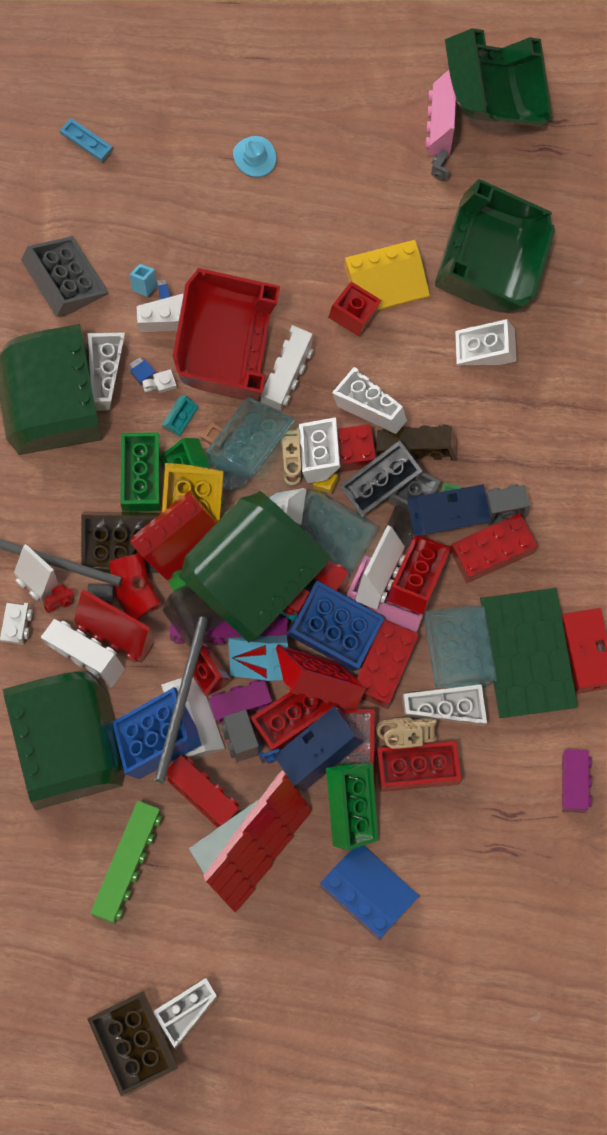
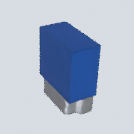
(162, 289)
(141, 370)

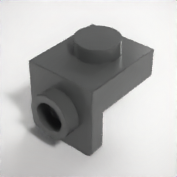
(438, 169)

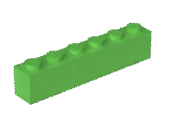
(126, 862)

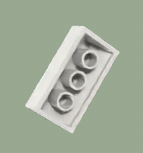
(381, 569)
(203, 718)

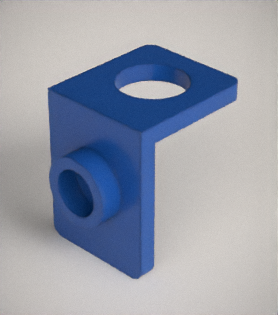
(267, 757)

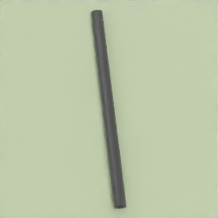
(65, 564)
(181, 700)

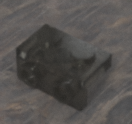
(402, 525)

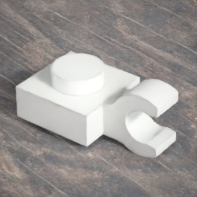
(161, 381)

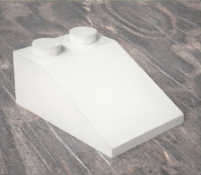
(486, 344)
(35, 574)

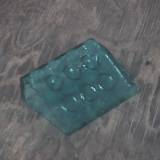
(248, 438)
(337, 529)
(460, 647)

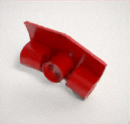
(132, 599)

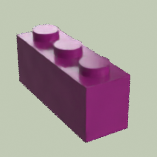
(248, 698)
(576, 781)

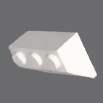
(319, 449)

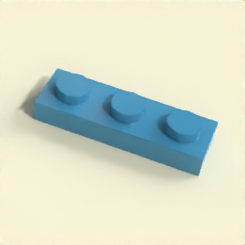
(86, 140)

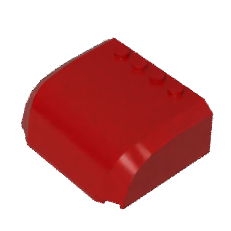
(223, 333)

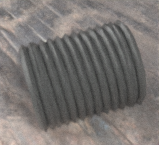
(102, 591)

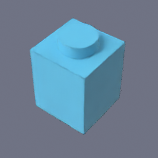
(143, 280)

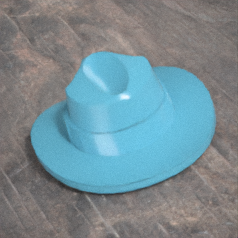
(255, 156)

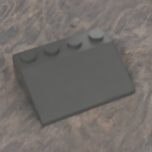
(63, 275)

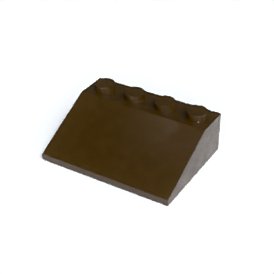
(108, 537)
(132, 1044)

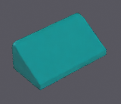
(180, 415)

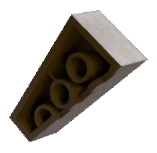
(422, 441)

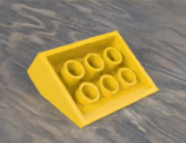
(390, 274)
(202, 481)

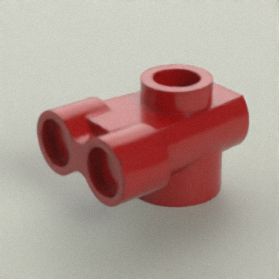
(60, 597)

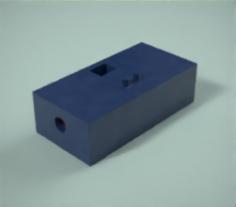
(448, 510)
(319, 748)

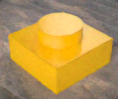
(326, 485)

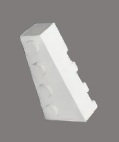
(159, 314)
(103, 363)
(288, 368)
(368, 402)
(83, 651)
(449, 705)

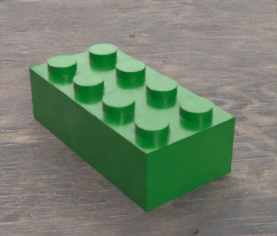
(140, 472)

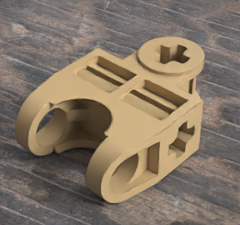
(291, 456)
(408, 731)

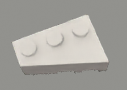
(185, 1011)

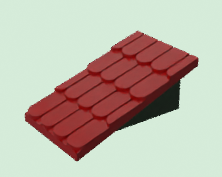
(247, 844)

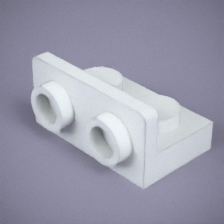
(15, 623)

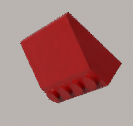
(173, 534)
(113, 627)
(319, 678)

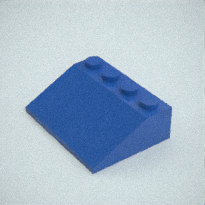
(335, 626)
(144, 732)
(369, 891)

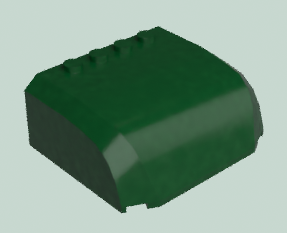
(497, 81)
(495, 249)
(47, 391)
(252, 564)
(64, 738)

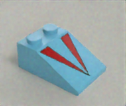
(256, 658)

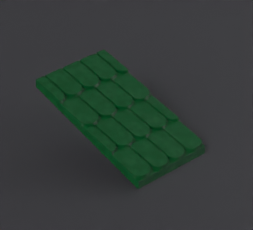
(529, 653)

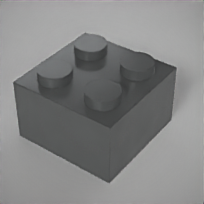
(418, 486)
(507, 503)
(241, 737)

